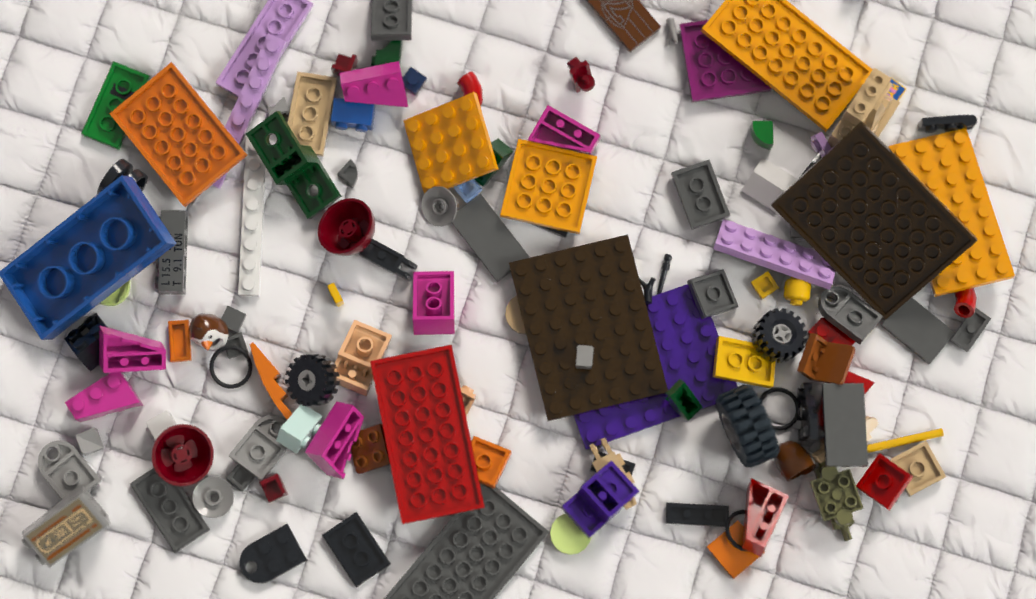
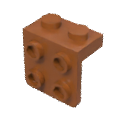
(825, 360)
(370, 450)

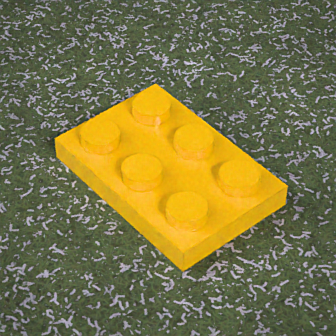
(741, 363)

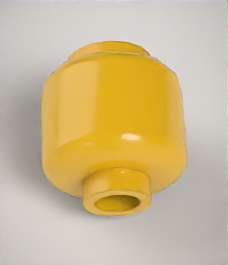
(797, 291)

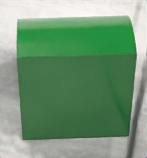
(762, 133)

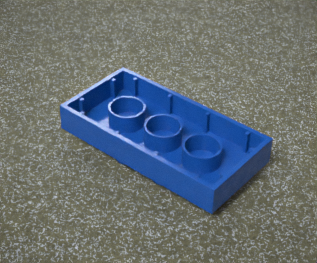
(87, 258)

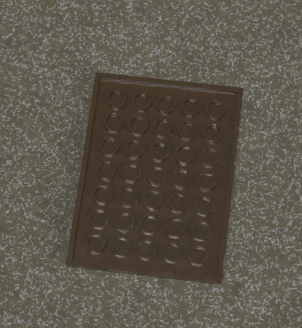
(874, 221)
(589, 300)

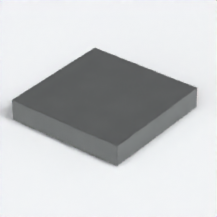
(712, 294)

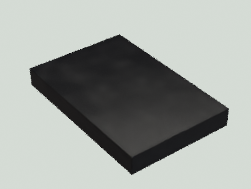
(356, 549)

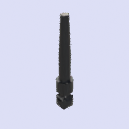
(665, 267)

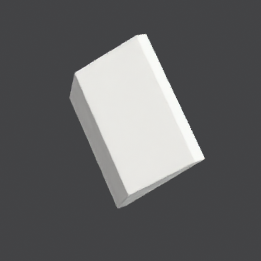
(767, 183)

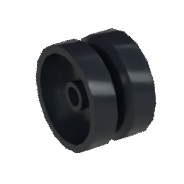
(123, 168)

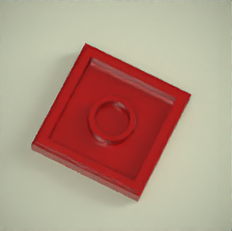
(884, 481)

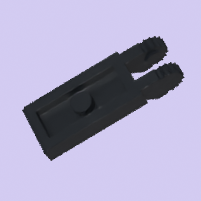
(948, 123)
(387, 259)

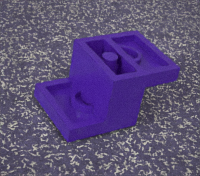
(600, 499)

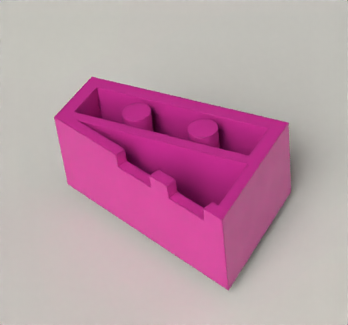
(129, 352)

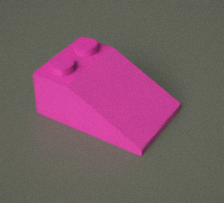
(433, 303)

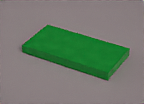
(100, 124)

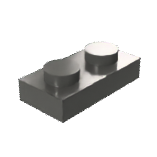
(970, 330)

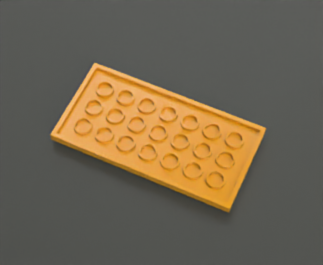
(789, 55)
(952, 174)

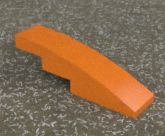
(269, 375)

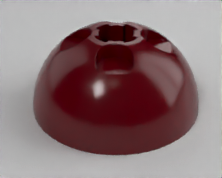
(346, 227)
(192, 459)

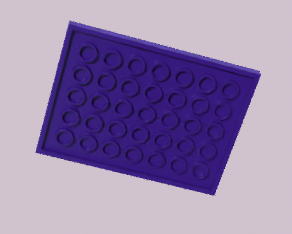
(685, 352)

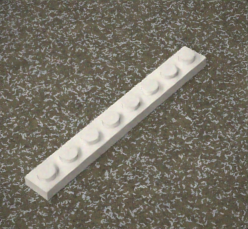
(251, 223)

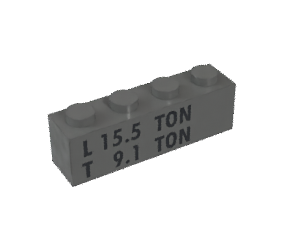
(173, 263)

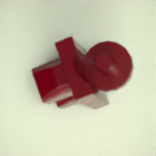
(581, 75)

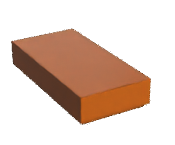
(179, 341)

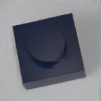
(414, 80)

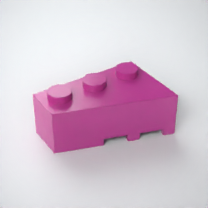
(375, 85)
(564, 132)
(104, 397)
(335, 438)

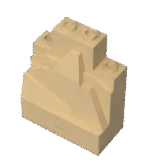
(869, 106)

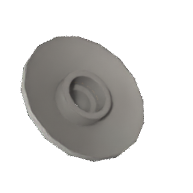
(432, 207)
(203, 493)

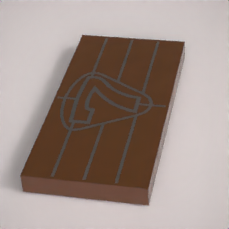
(627, 20)

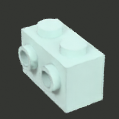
(299, 428)

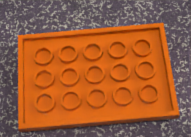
(178, 134)

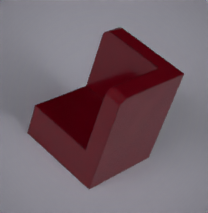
(344, 64)
(273, 488)

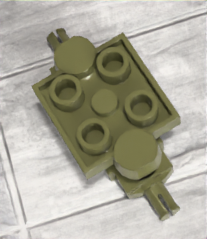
(836, 497)

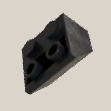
(85, 341)

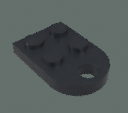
(273, 554)

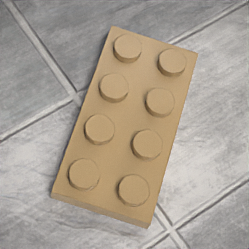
(312, 109)

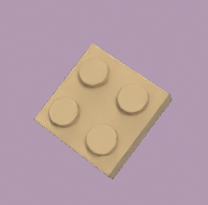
(922, 465)

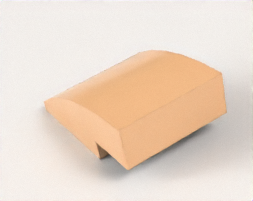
(354, 357)

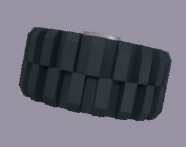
(747, 426)

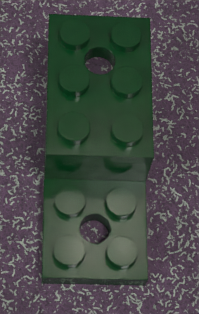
(293, 164)

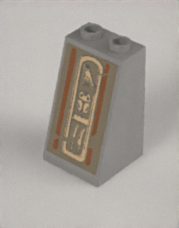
(65, 526)

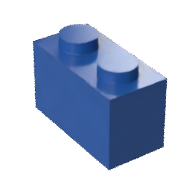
(352, 115)

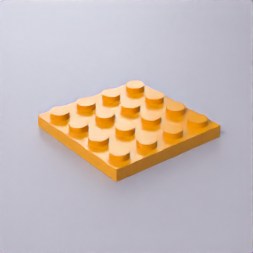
(451, 143)
(548, 186)

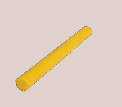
(905, 440)

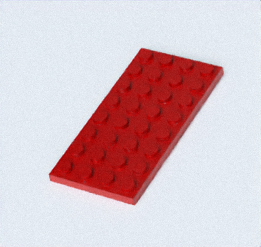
(427, 434)

